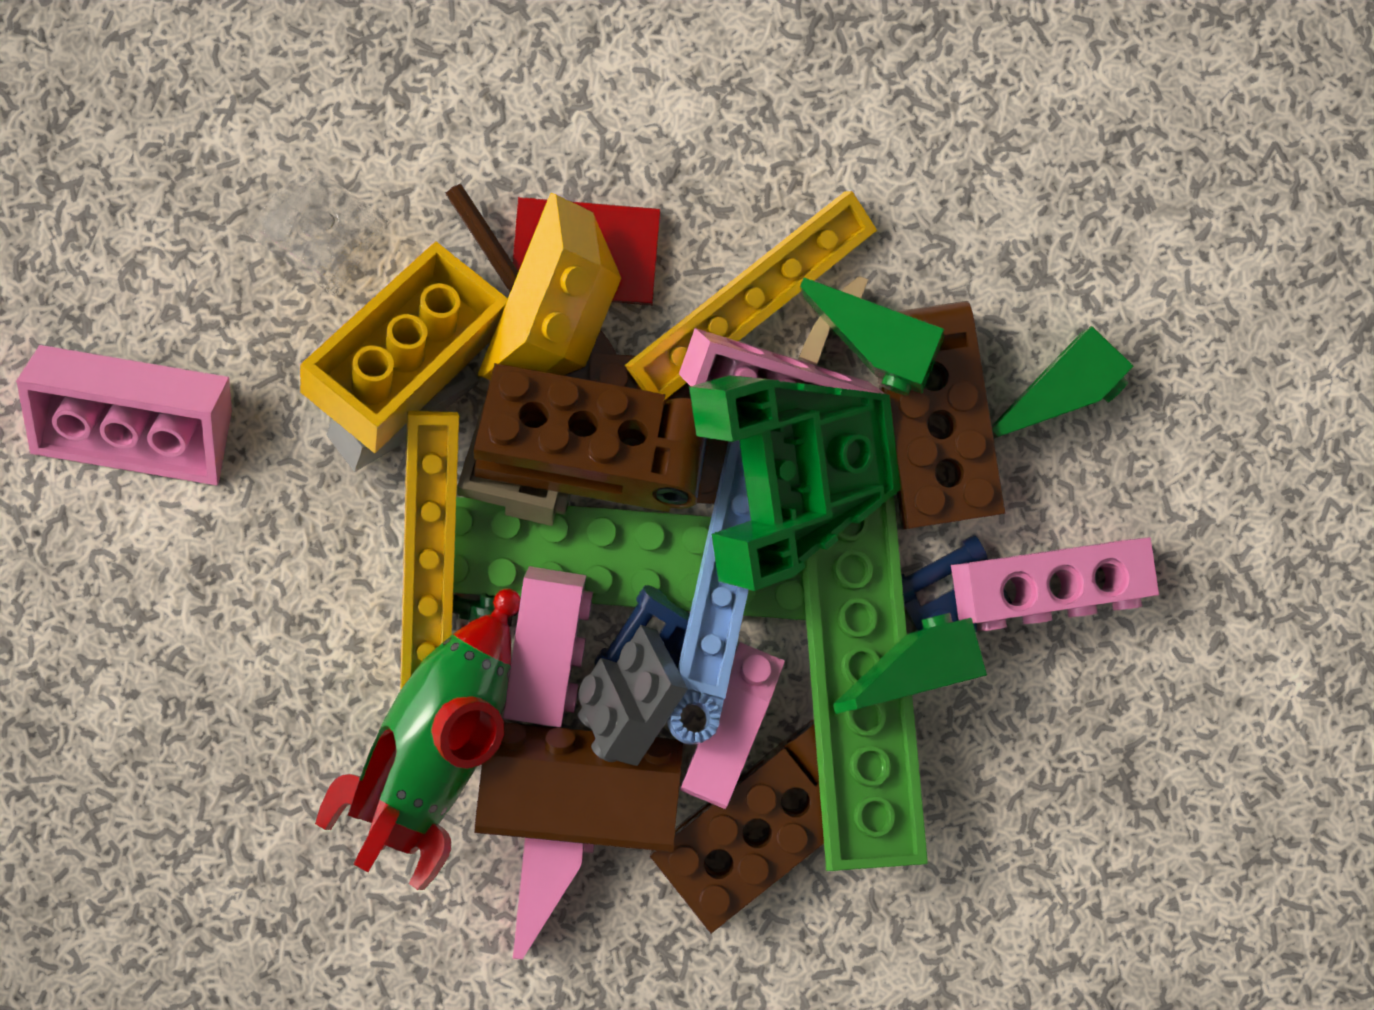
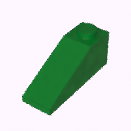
(886, 341)
(1077, 378)
(918, 663)

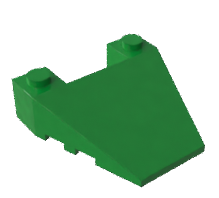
(809, 469)

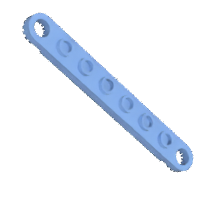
(714, 613)

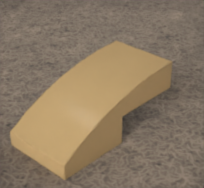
(815, 342)

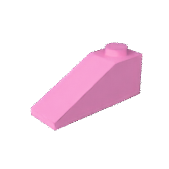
(721, 758)
(545, 876)

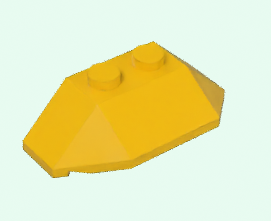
(556, 295)

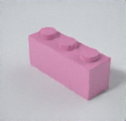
(547, 647)

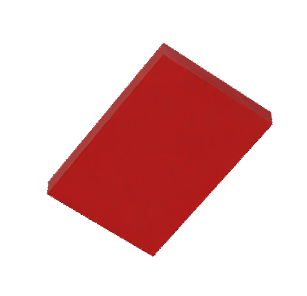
(628, 232)

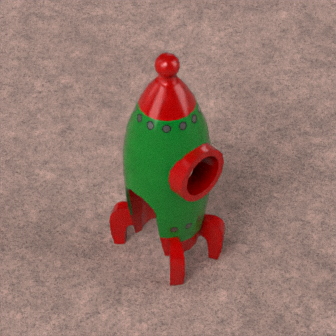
(431, 745)

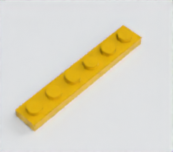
(757, 290)
(428, 535)

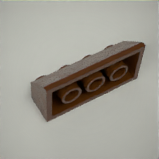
(557, 789)

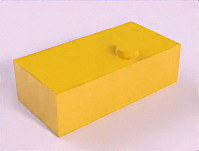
(402, 346)

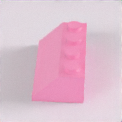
(125, 414)

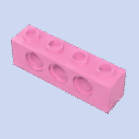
(717, 357)
(1126, 566)

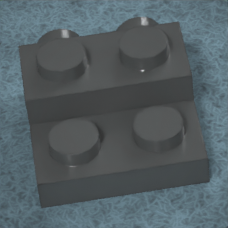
(630, 698)

